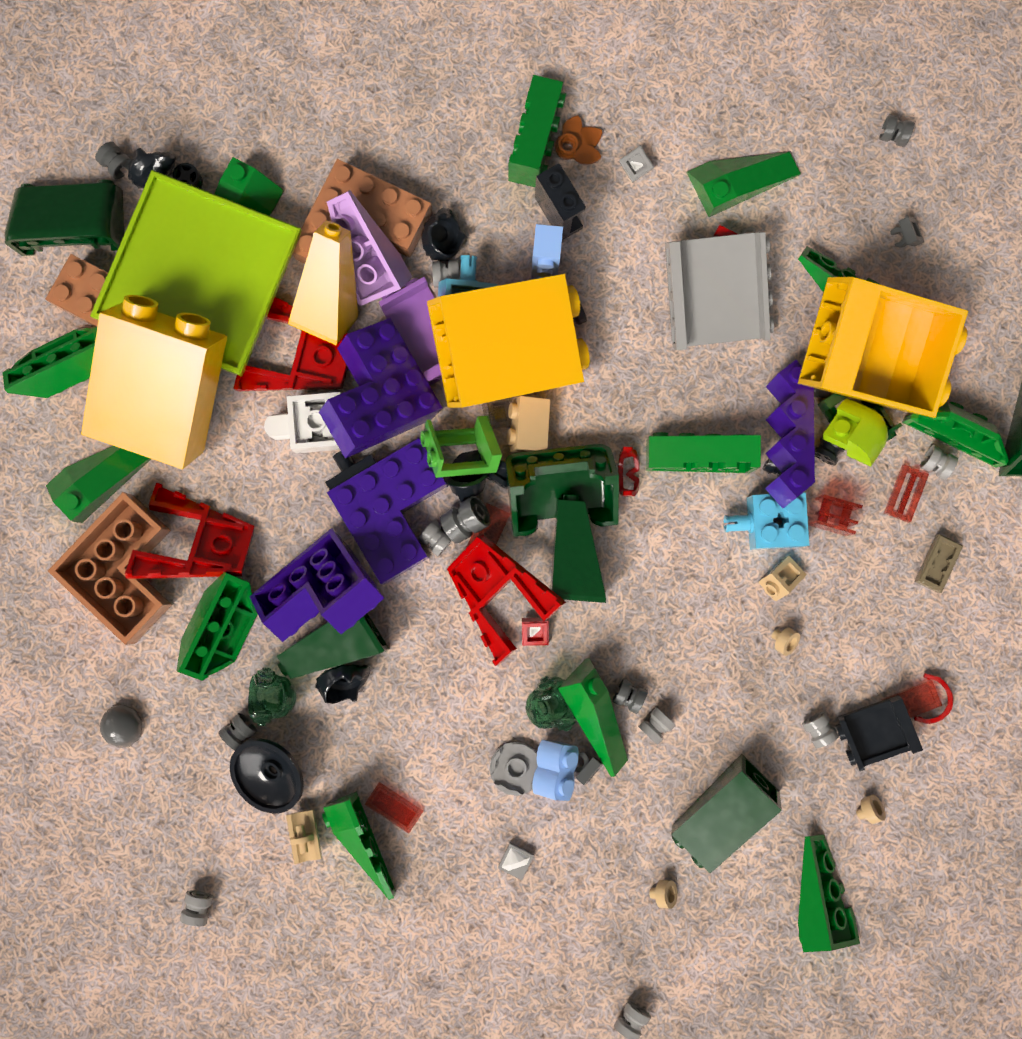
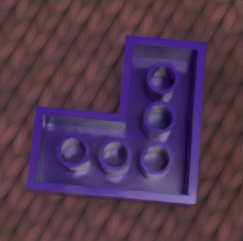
(390, 391)
(375, 505)
(320, 580)

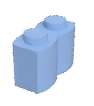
(555, 770)

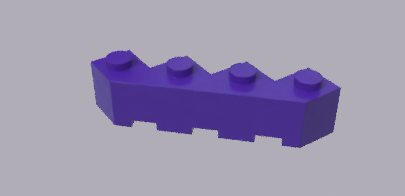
(795, 425)

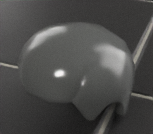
(121, 726)

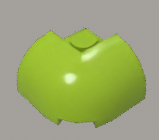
(858, 431)

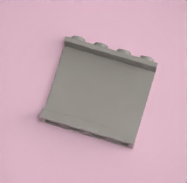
(719, 289)

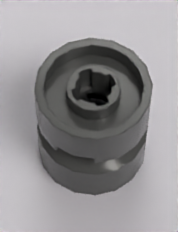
(463, 521)

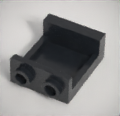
(559, 200)
(878, 732)

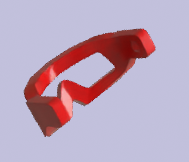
(625, 453)
(950, 701)

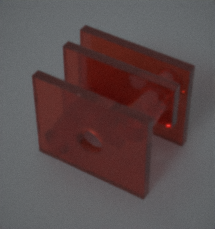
(843, 521)

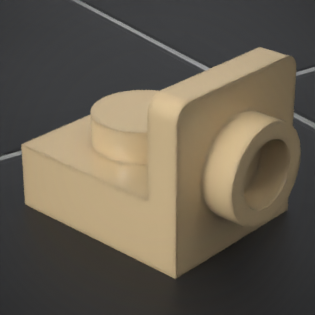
(782, 579)

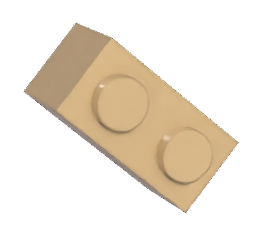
(529, 424)

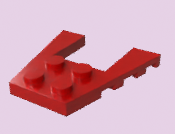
(315, 364)
(217, 548)
(481, 574)

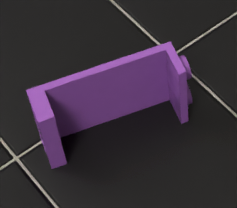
(411, 318)

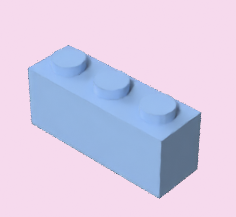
(546, 251)

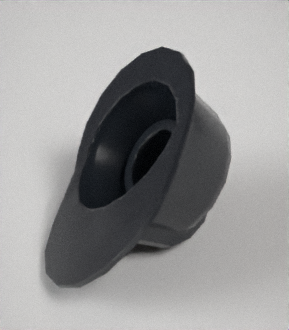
(467, 485)

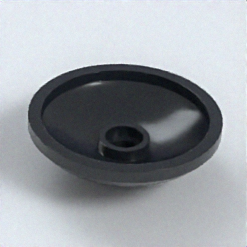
(266, 775)

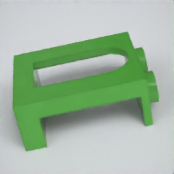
(481, 435)

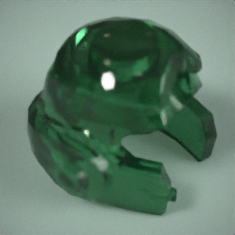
(270, 696)
(547, 706)

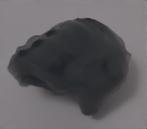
(144, 162)
(442, 235)
(342, 683)

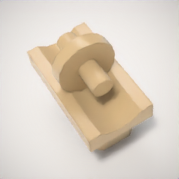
(304, 836)

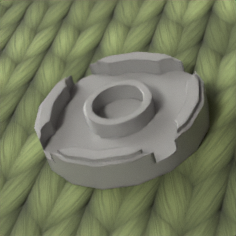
(521, 763)

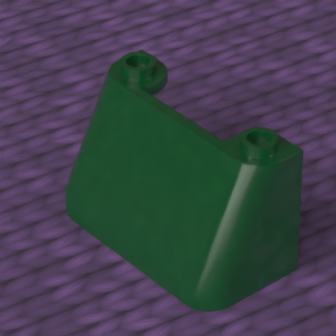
(65, 216)
(543, 476)

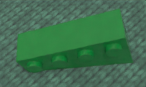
(536, 130)
(703, 453)

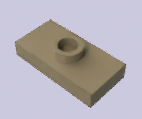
(938, 563)

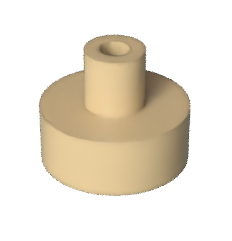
(786, 640)
(871, 809)
(664, 894)

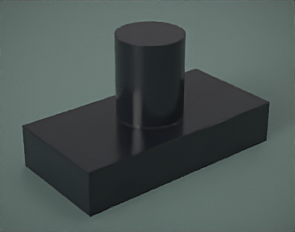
(348, 468)

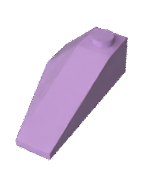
(376, 261)

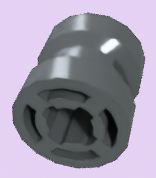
(897, 130)
(110, 156)
(635, 696)
(237, 731)

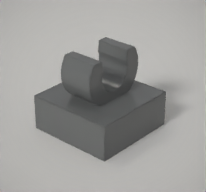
(910, 231)
(588, 770)

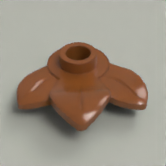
(582, 141)

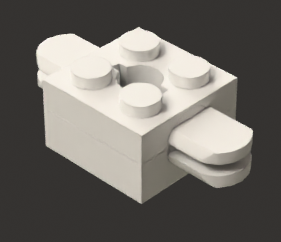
(303, 424)

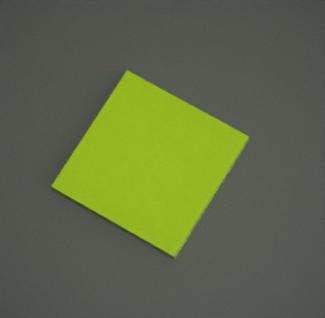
(203, 260)

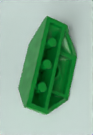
(53, 365)
(964, 432)
(217, 628)

